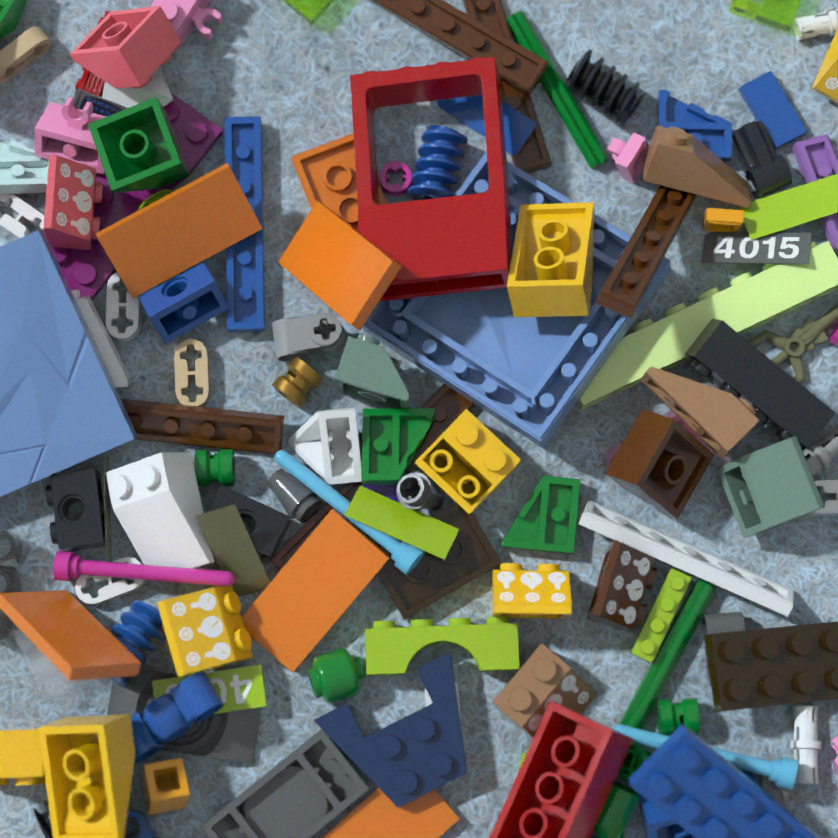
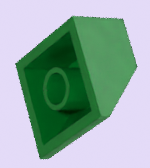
(139, 148)

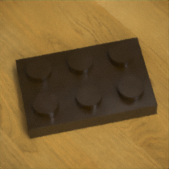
(435, 577)

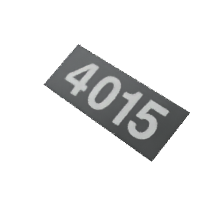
(769, 249)

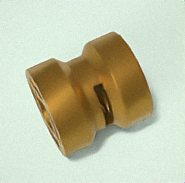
(297, 382)

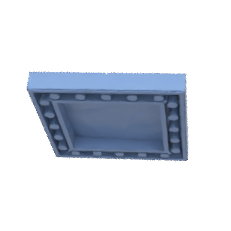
(508, 365)
(53, 381)

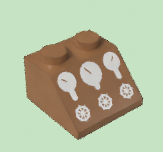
(537, 683)

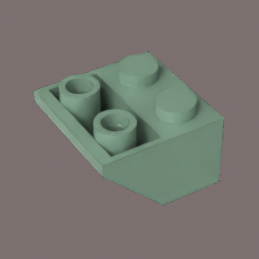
(770, 487)

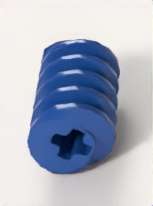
(436, 163)
(137, 631)

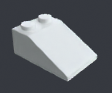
(159, 508)

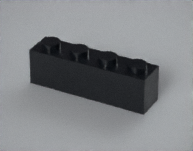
(758, 380)

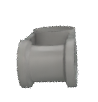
(303, 336)

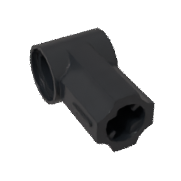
(763, 165)

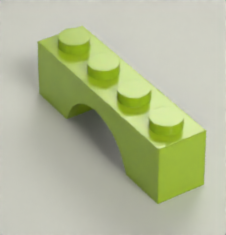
(490, 644)

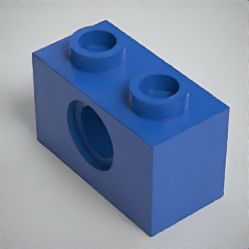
(183, 302)

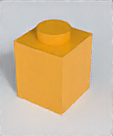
(165, 786)

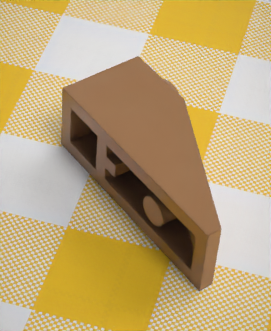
(689, 166)
(708, 411)

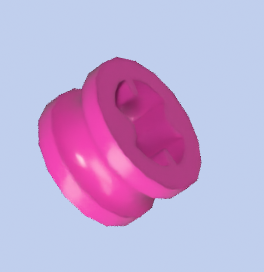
(395, 167)

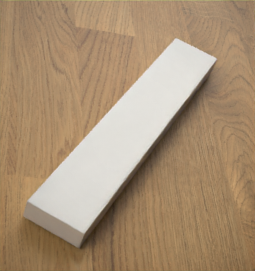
(688, 558)

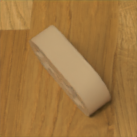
(22, 52)
(183, 375)

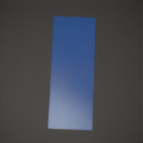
(471, 113)

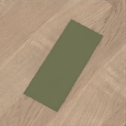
(234, 549)

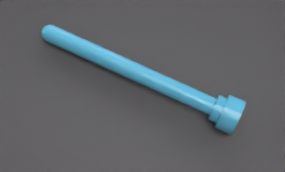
(404, 554)
(780, 771)

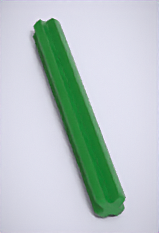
(559, 93)
(668, 654)

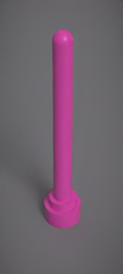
(70, 566)

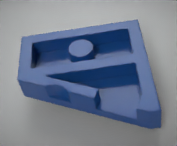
(708, 129)

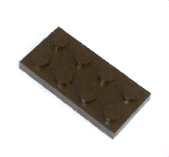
(773, 666)

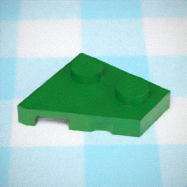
(391, 442)
(547, 518)

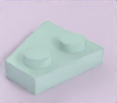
(21, 170)

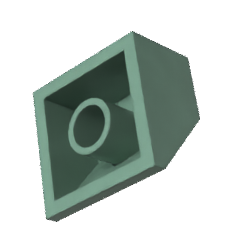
(370, 374)

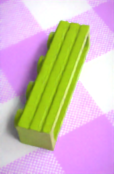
(661, 616)

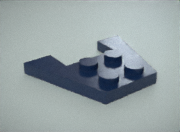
(414, 751)

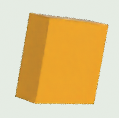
(722, 220)

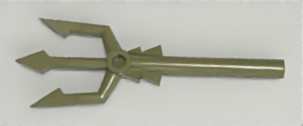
(801, 341)

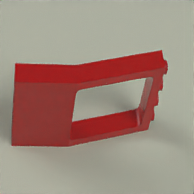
(442, 241)

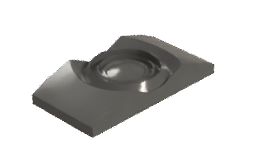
(219, 736)
(293, 796)

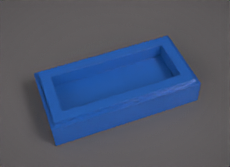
(772, 107)

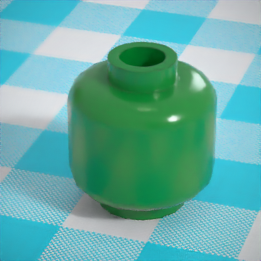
(336, 675)

